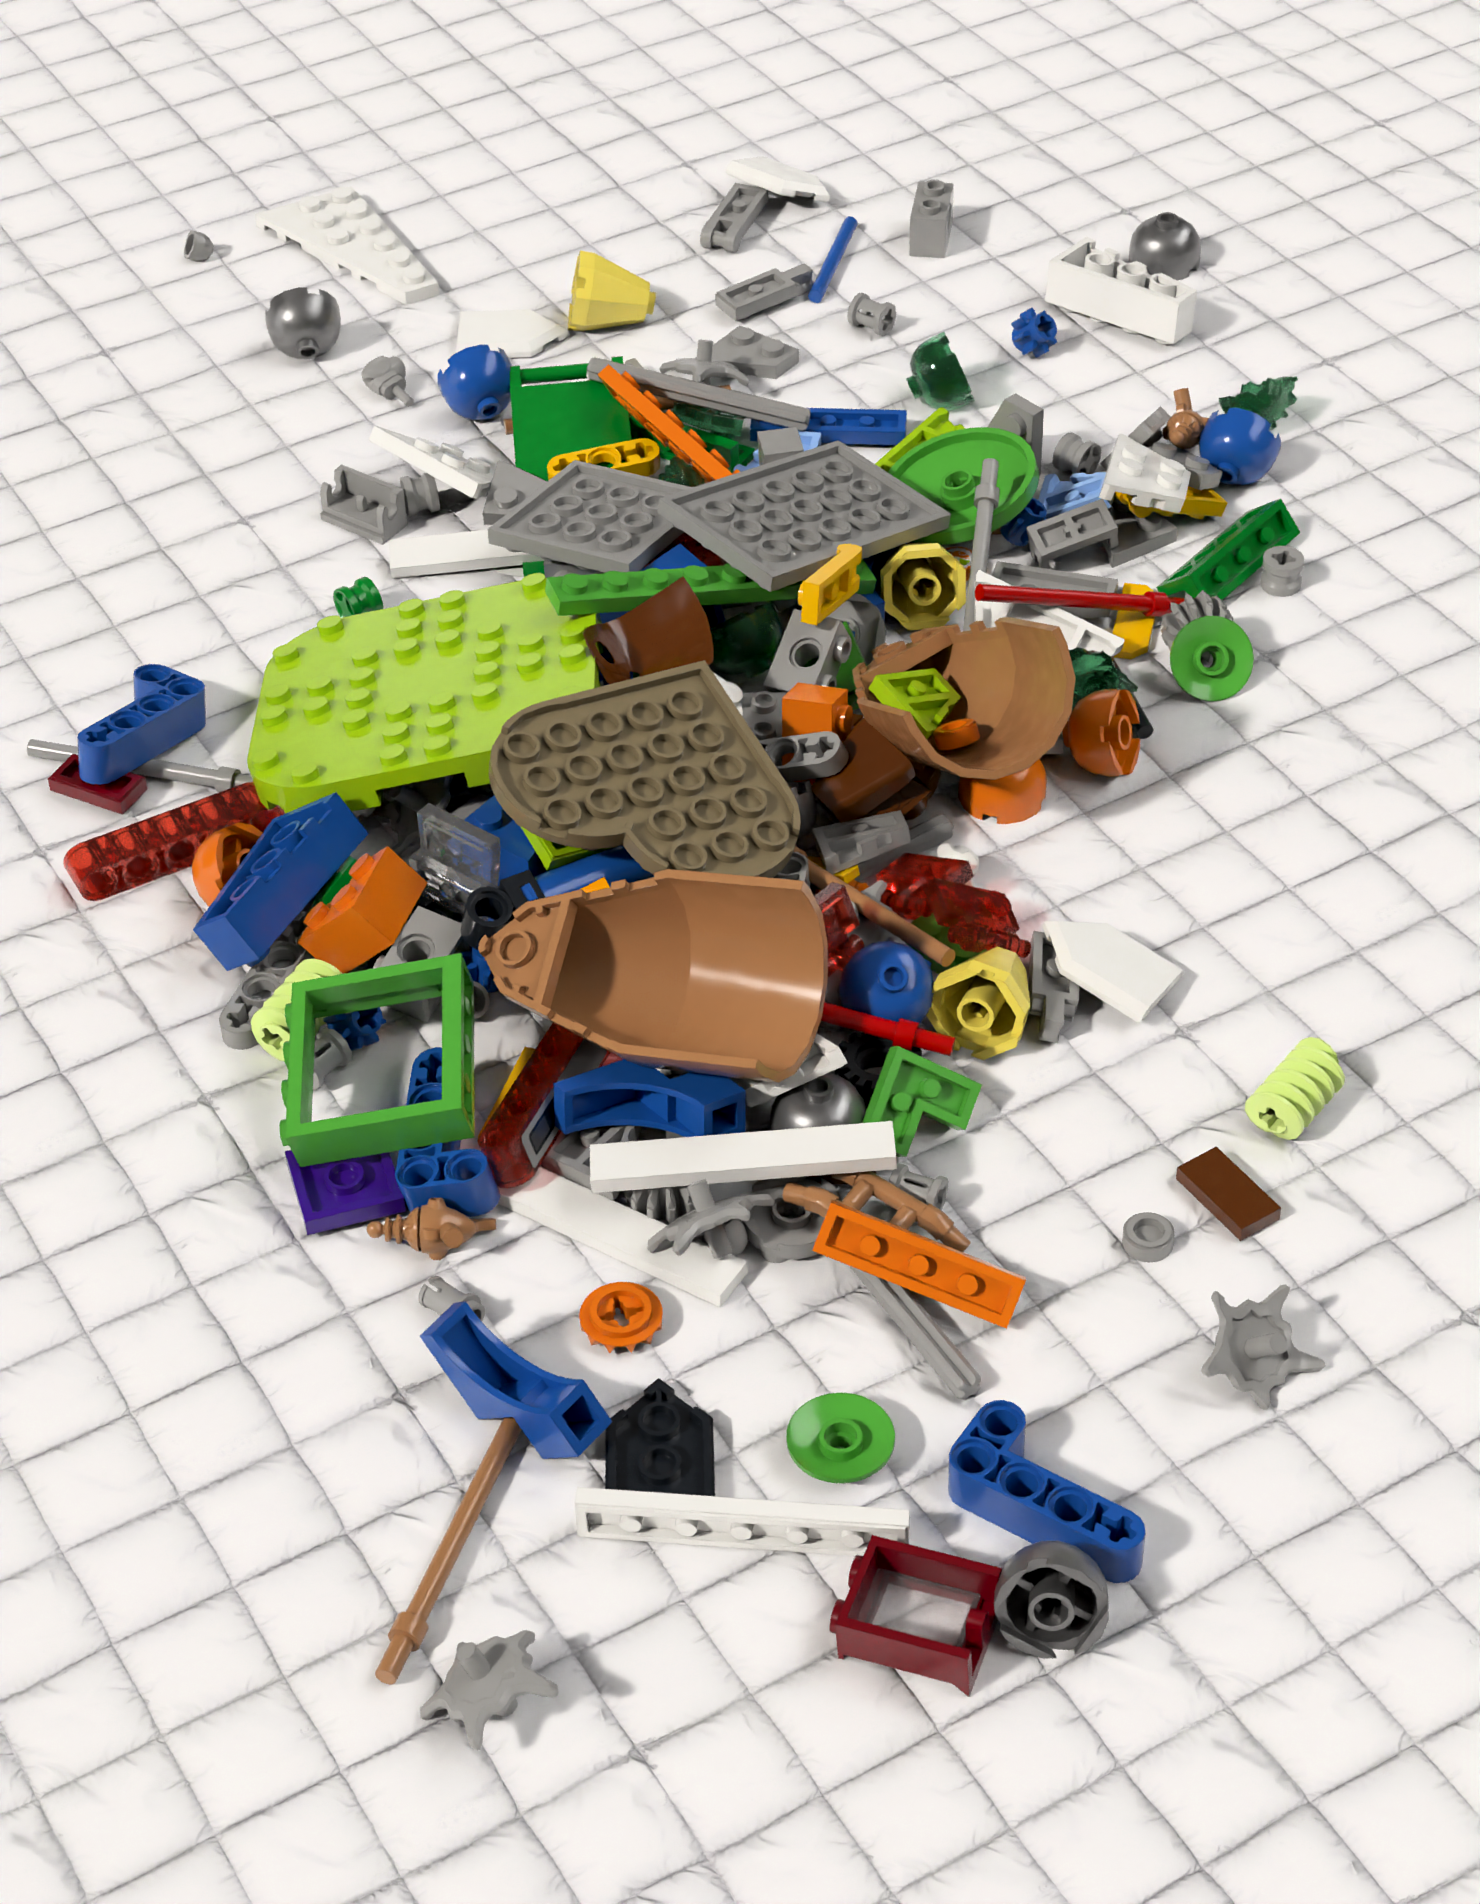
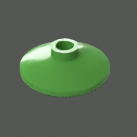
(1230, 653)
(840, 1422)

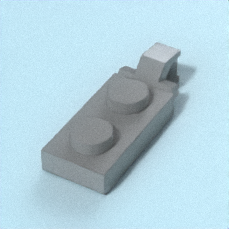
(764, 291)
(1050, 993)

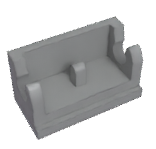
(363, 505)
(1071, 532)

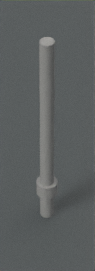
(986, 501)
(221, 779)

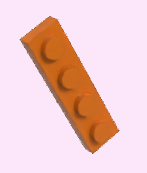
(919, 1264)

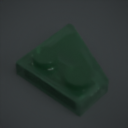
(715, 421)

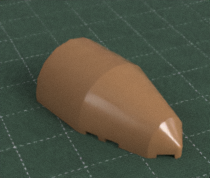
(1009, 681)
(675, 970)

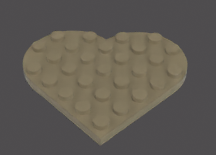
(649, 769)

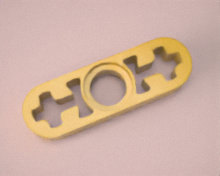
(614, 453)

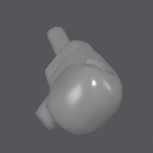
(387, 379)

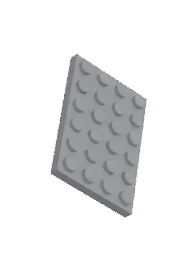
(796, 511)

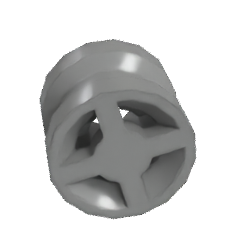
(1075, 455)
(420, 494)
(1282, 571)

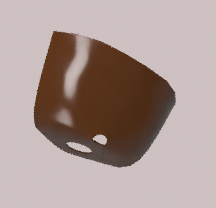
(654, 636)

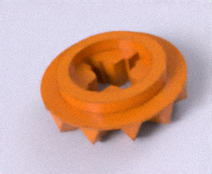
(636, 1304)

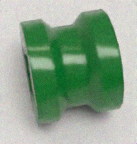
(357, 599)

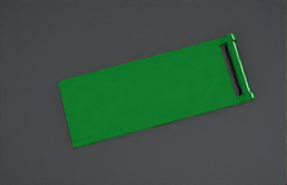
(561, 419)

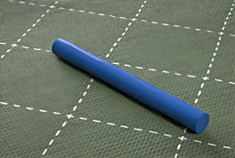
(832, 260)

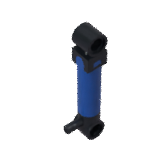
(523, 887)

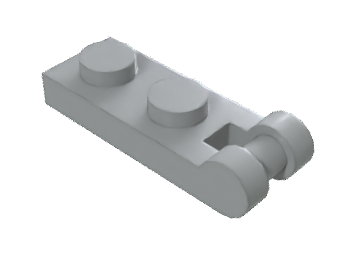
(734, 217)

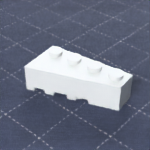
(1120, 292)

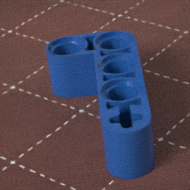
(163, 713)
(442, 1168)
(1034, 1503)

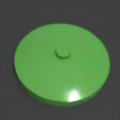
(951, 467)

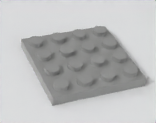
(591, 519)

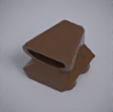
(872, 782)

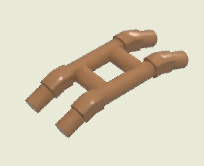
(869, 1184)

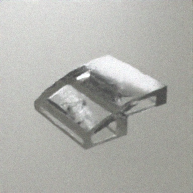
(454, 858)

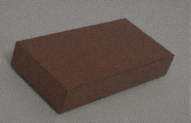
(1228, 1193)

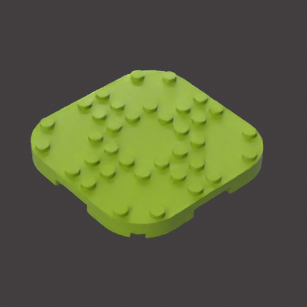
(410, 692)

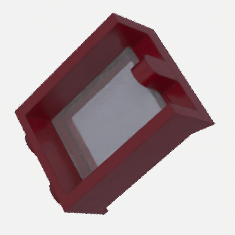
(918, 1612)

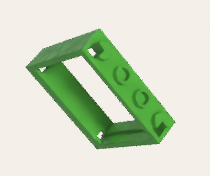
(394, 1127)

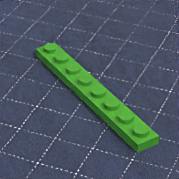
(626, 590)

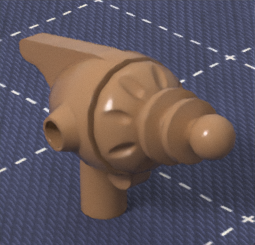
(1185, 425)
(431, 1228)

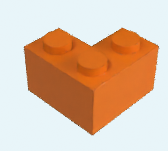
(816, 709)
(364, 913)

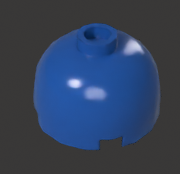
(476, 382)
(1239, 446)
(887, 982)

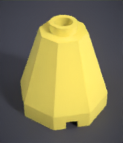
(606, 295)
(922, 585)
(982, 1003)

